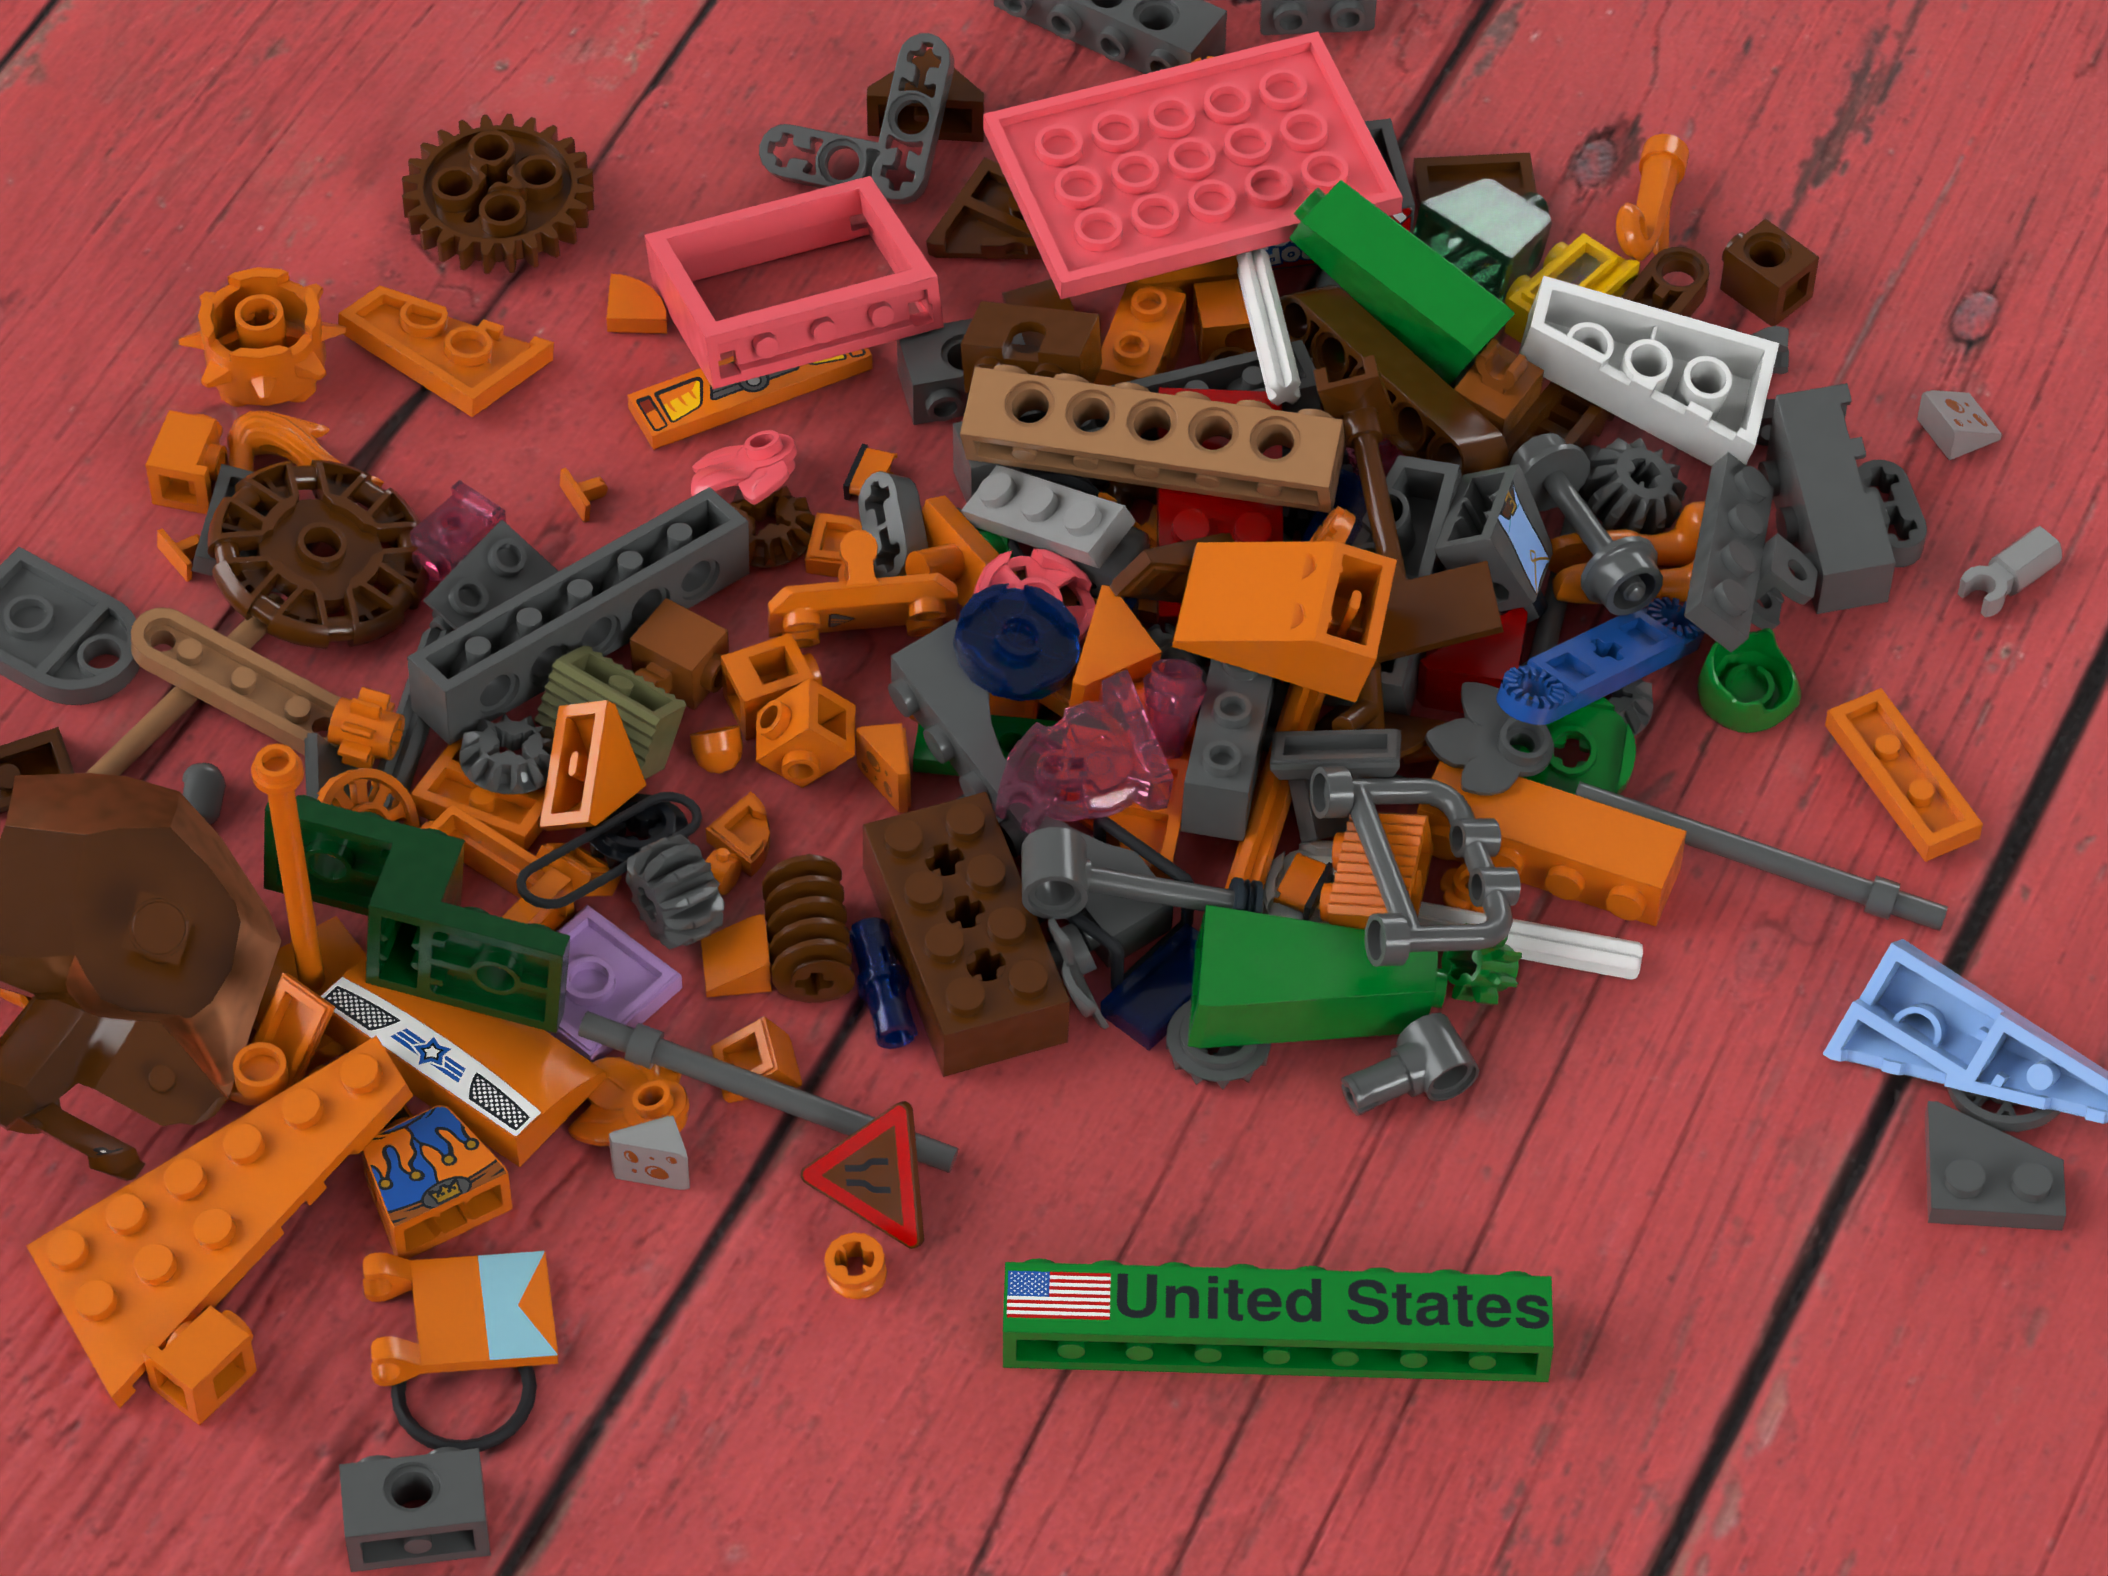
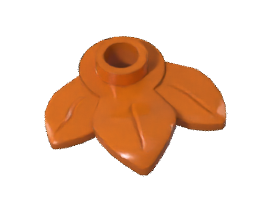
(630, 1098)

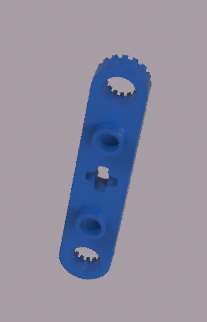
(1598, 662)

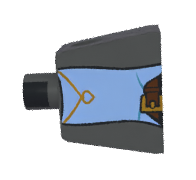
(1499, 523)

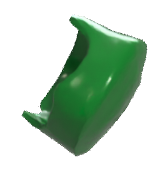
(1749, 686)

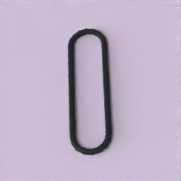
(593, 833)

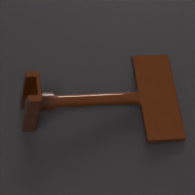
(1422, 610)

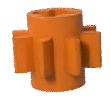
(366, 728)

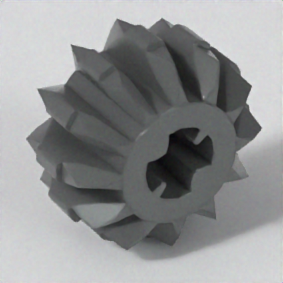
(1633, 488)
(675, 891)

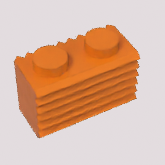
(1354, 891)

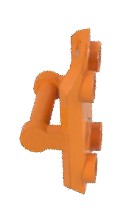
(862, 599)

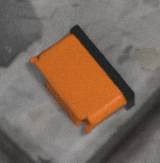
(866, 463)
(1303, 884)

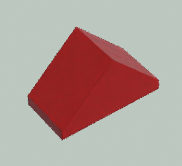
(1475, 660)

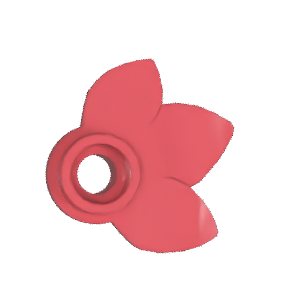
(755, 467)

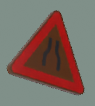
(876, 1175)

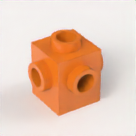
(805, 733)

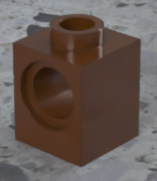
(1768, 272)

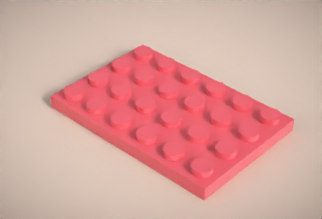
(1184, 162)

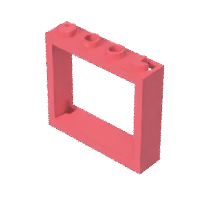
(806, 327)

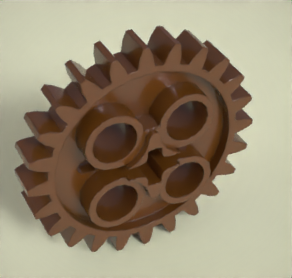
(498, 193)

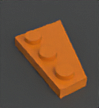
(447, 356)

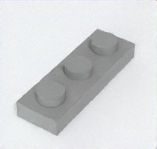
(1048, 516)

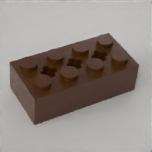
(964, 934)

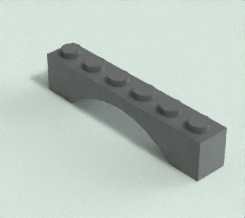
(960, 730)

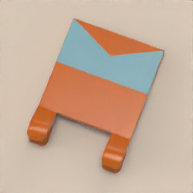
(466, 1313)

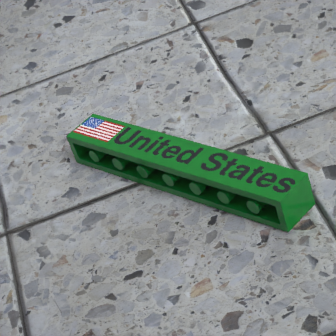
(1277, 1321)

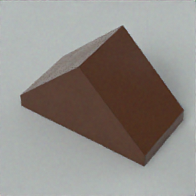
(962, 113)

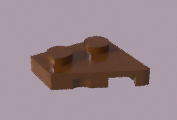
(983, 221)

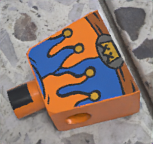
(432, 1180)

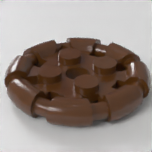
(311, 582)

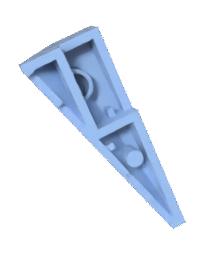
(1946, 1030)

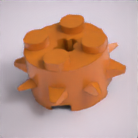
(262, 338)

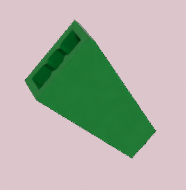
(1399, 279)
(1299, 981)

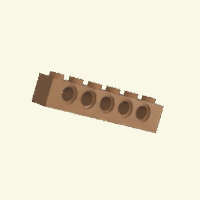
(1178, 462)

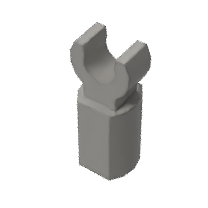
(2012, 569)

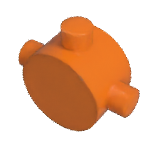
(725, 869)

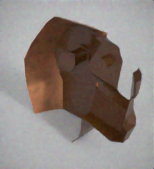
(134, 956)

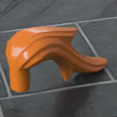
(277, 435)

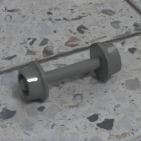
(1621, 571)

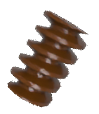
(808, 929)

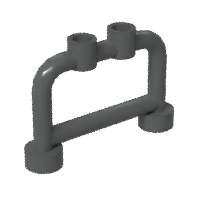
(1398, 932)

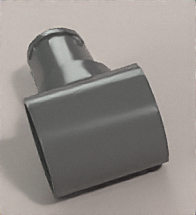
(1426, 1060)

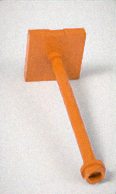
(318, 952)

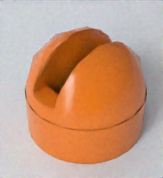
(717, 748)

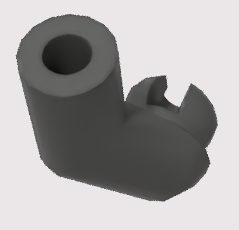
(204, 790)

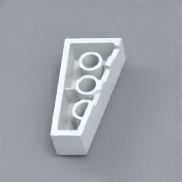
(1653, 368)

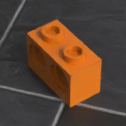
(1143, 334)

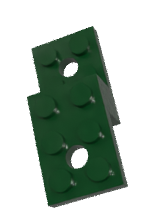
(416, 925)

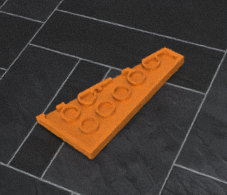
(209, 1214)

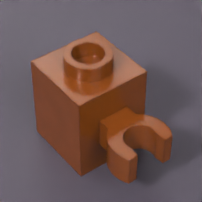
(1501, 386)
(680, 652)

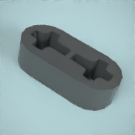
(1900, 510)
(894, 518)

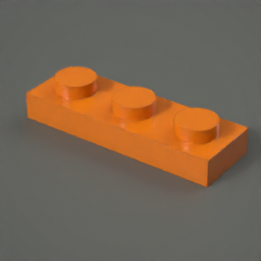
(1903, 774)

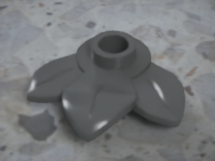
(1484, 743)
(1073, 962)

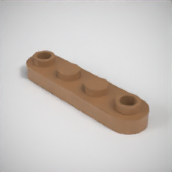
(231, 677)

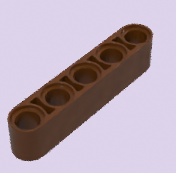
(1429, 413)

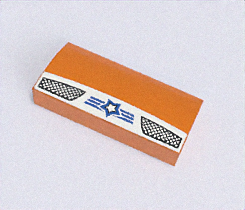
(495, 1074)

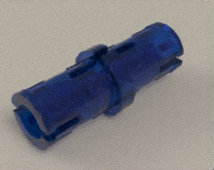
(882, 983)

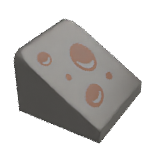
(1956, 422)
(650, 1154)

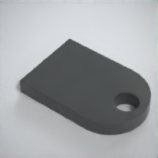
(56, 628)

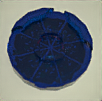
(1017, 642)

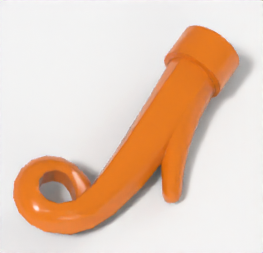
(1646, 225)

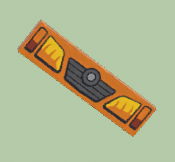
(691, 405)

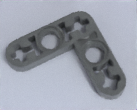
(876, 157)

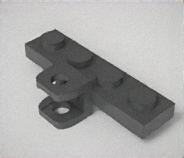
(1735, 563)

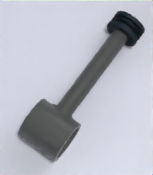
(1060, 876)

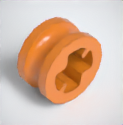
(874, 1265)

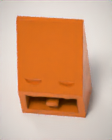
(1288, 610)

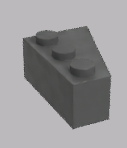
(1824, 500)

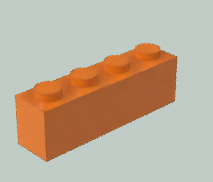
(1573, 846)

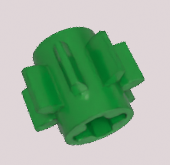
(1482, 972)

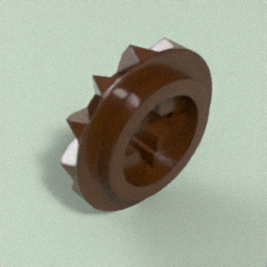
(780, 541)

